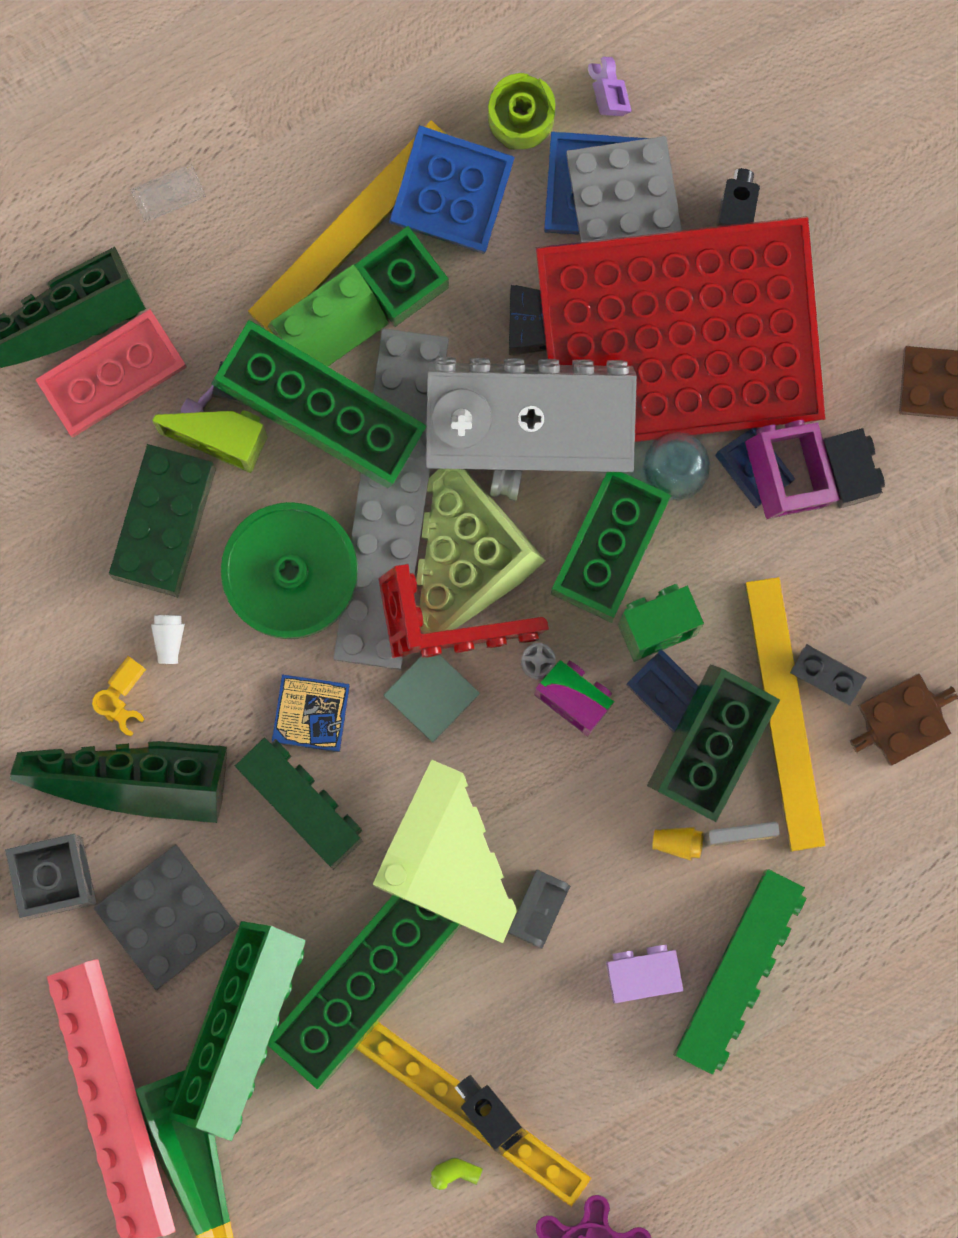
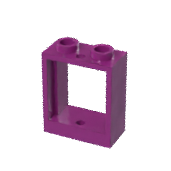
(768, 476)

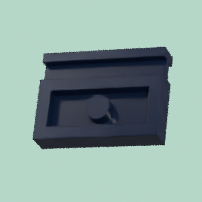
(736, 462)
(664, 689)

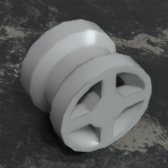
(506, 483)
(539, 655)

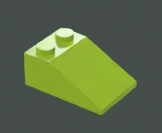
(220, 434)

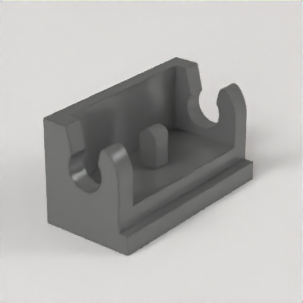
(539, 909)

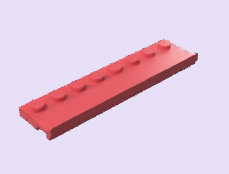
(110, 1102)

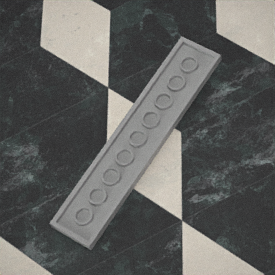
(389, 519)

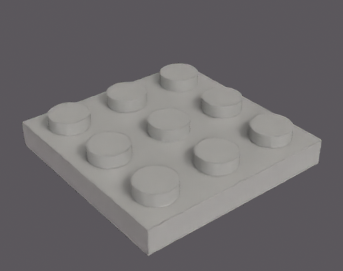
(623, 189)

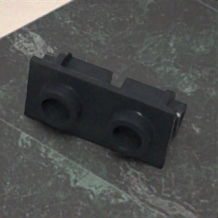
(828, 674)

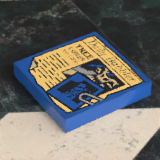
(311, 713)

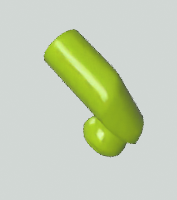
(453, 1169)

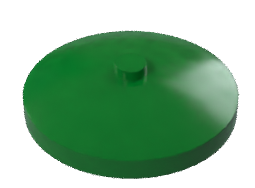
(289, 570)

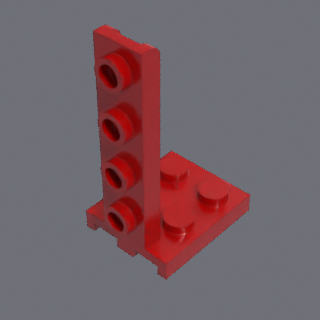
(405, 620)

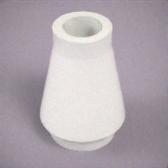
(167, 637)

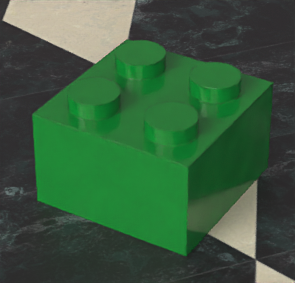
(402, 276)

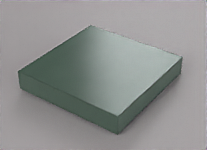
(431, 695)

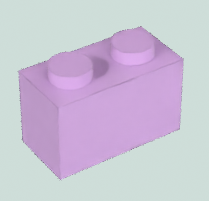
(644, 975)

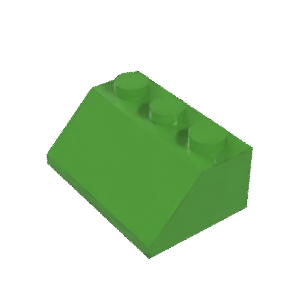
(332, 318)

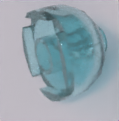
(677, 465)

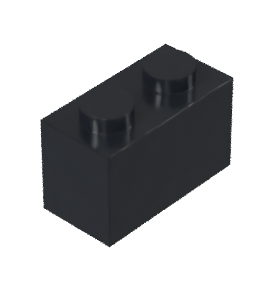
(854, 468)

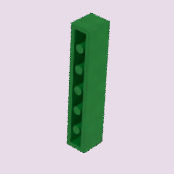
(739, 971)

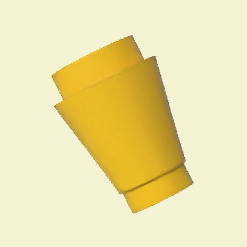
(680, 842)

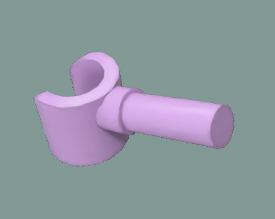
(193, 407)

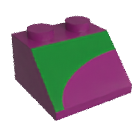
(574, 696)

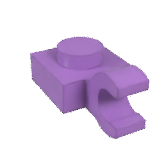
(609, 92)

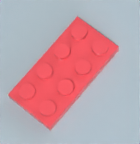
(111, 373)

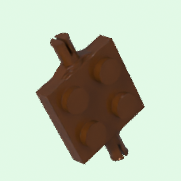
(904, 719)

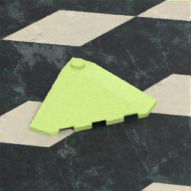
(470, 552)
(444, 859)

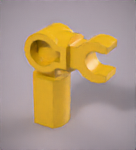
(121, 682)

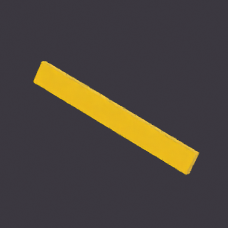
(336, 241)
(787, 721)
(439, 1089)

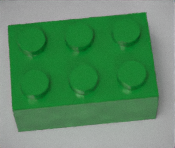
(660, 622)

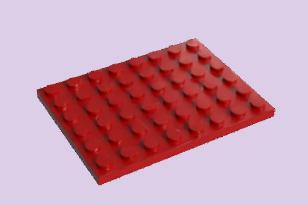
(703, 315)

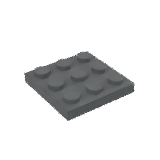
(166, 917)

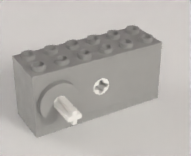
(578, 421)

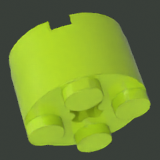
(530, 95)

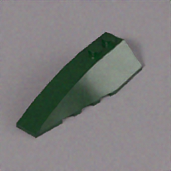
(72, 310)
(148, 781)

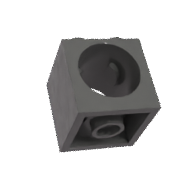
(50, 876)

